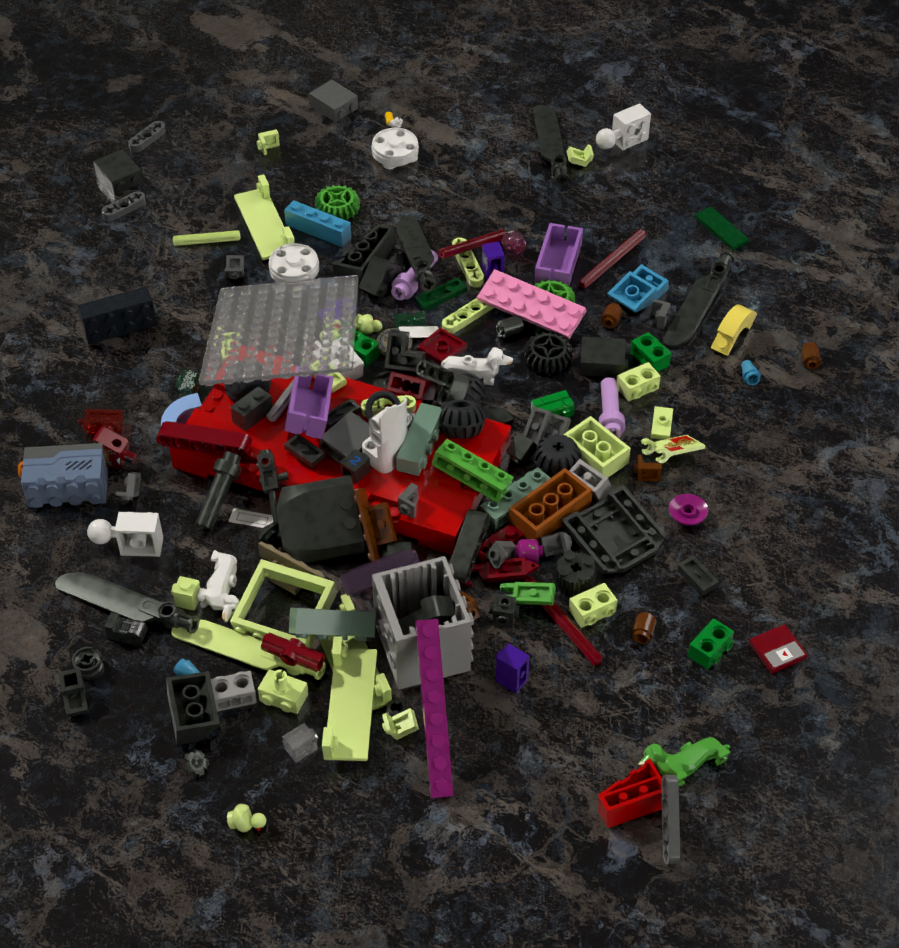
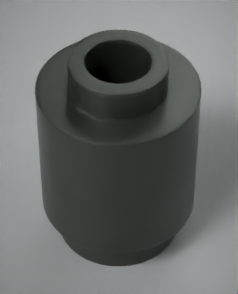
(509, 326)

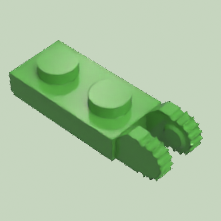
(531, 592)

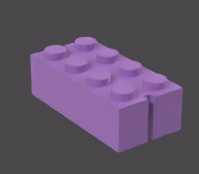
(558, 256)
(309, 407)

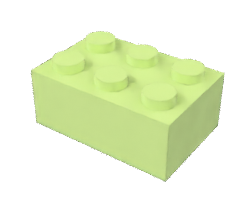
(599, 447)

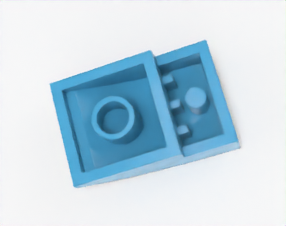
(639, 288)

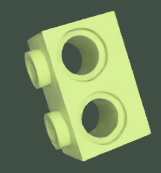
(638, 381)
(596, 602)

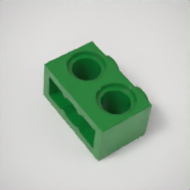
(366, 348)
(649, 349)
(708, 641)

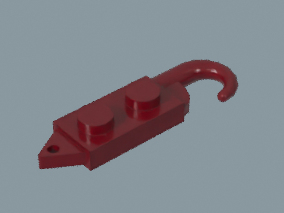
(510, 570)

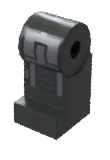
(124, 629)

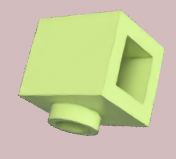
(186, 593)

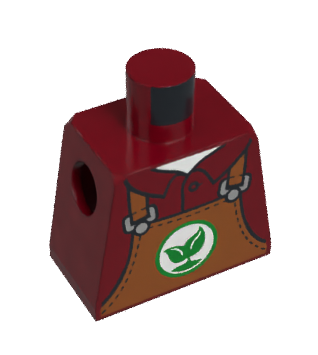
(115, 448)

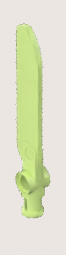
(238, 647)

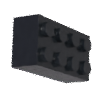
(117, 315)

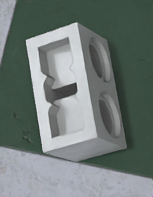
(233, 694)

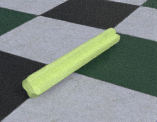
(206, 238)

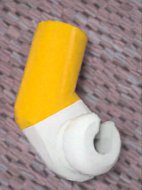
(395, 123)

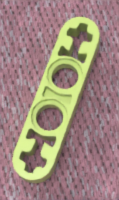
(471, 261)
(472, 315)

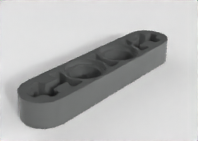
(670, 819)

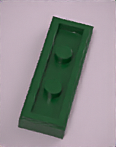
(441, 294)

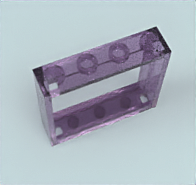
(361, 577)

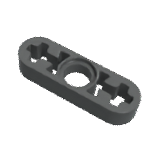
(139, 142)
(114, 211)

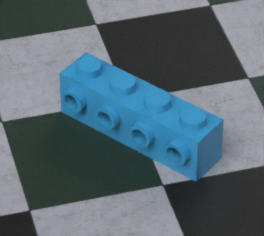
(318, 223)

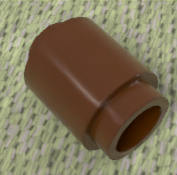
(611, 315)
(810, 355)
(643, 627)

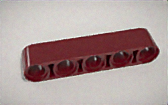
(203, 439)

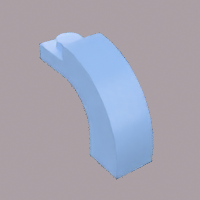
(181, 409)

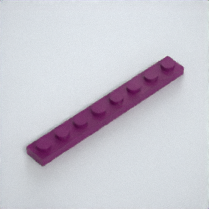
(434, 708)

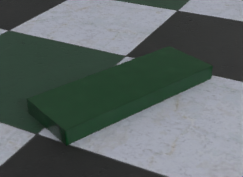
(721, 228)

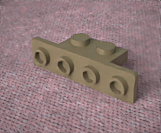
(273, 555)

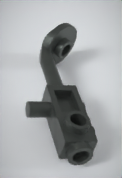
(270, 484)

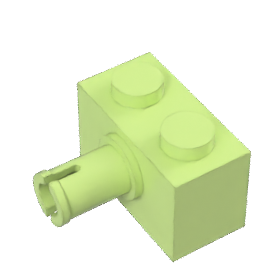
(282, 691)

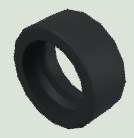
(379, 395)

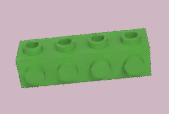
(472, 470)

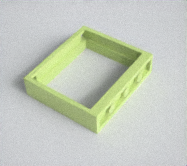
(287, 575)

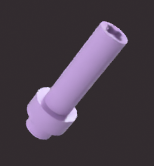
(405, 284)
(611, 417)

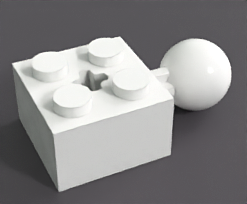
(628, 129)
(135, 533)

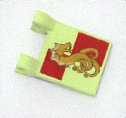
(671, 447)

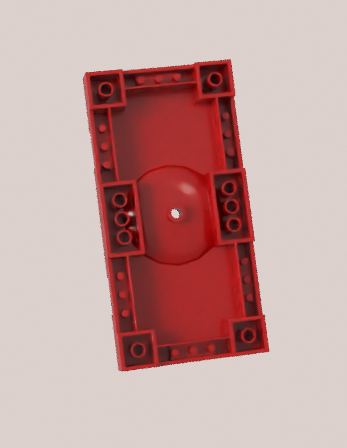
(441, 500)

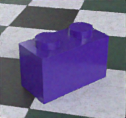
(492, 259)
(512, 668)

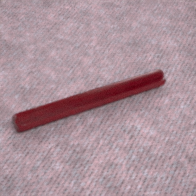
(471, 244)

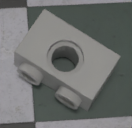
(592, 478)

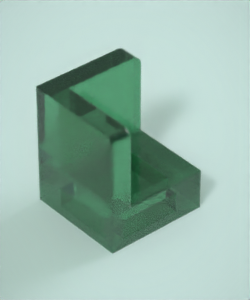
(188, 381)

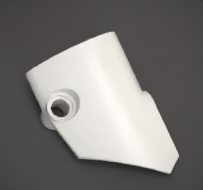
(387, 436)

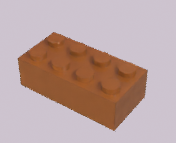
(547, 505)

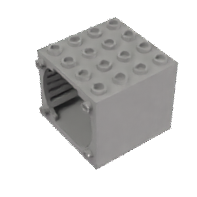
(398, 595)

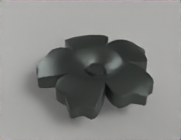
(196, 762)

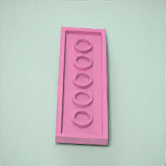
(531, 304)

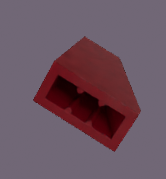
(412, 386)

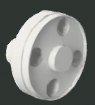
(395, 147)
(293, 263)

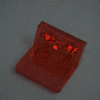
(102, 417)

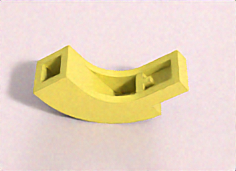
(731, 326)

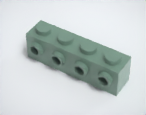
(419, 440)
(519, 489)
(332, 622)

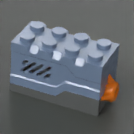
(64, 474)

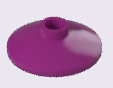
(688, 509)

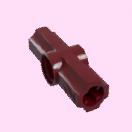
(292, 652)

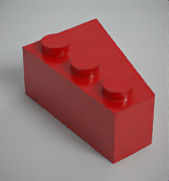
(631, 797)

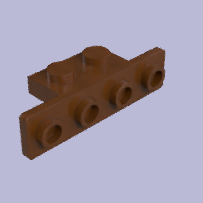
(376, 524)

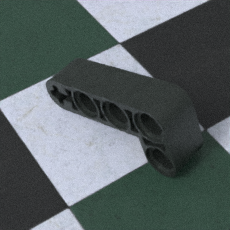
(453, 384)
(474, 529)
(432, 608)

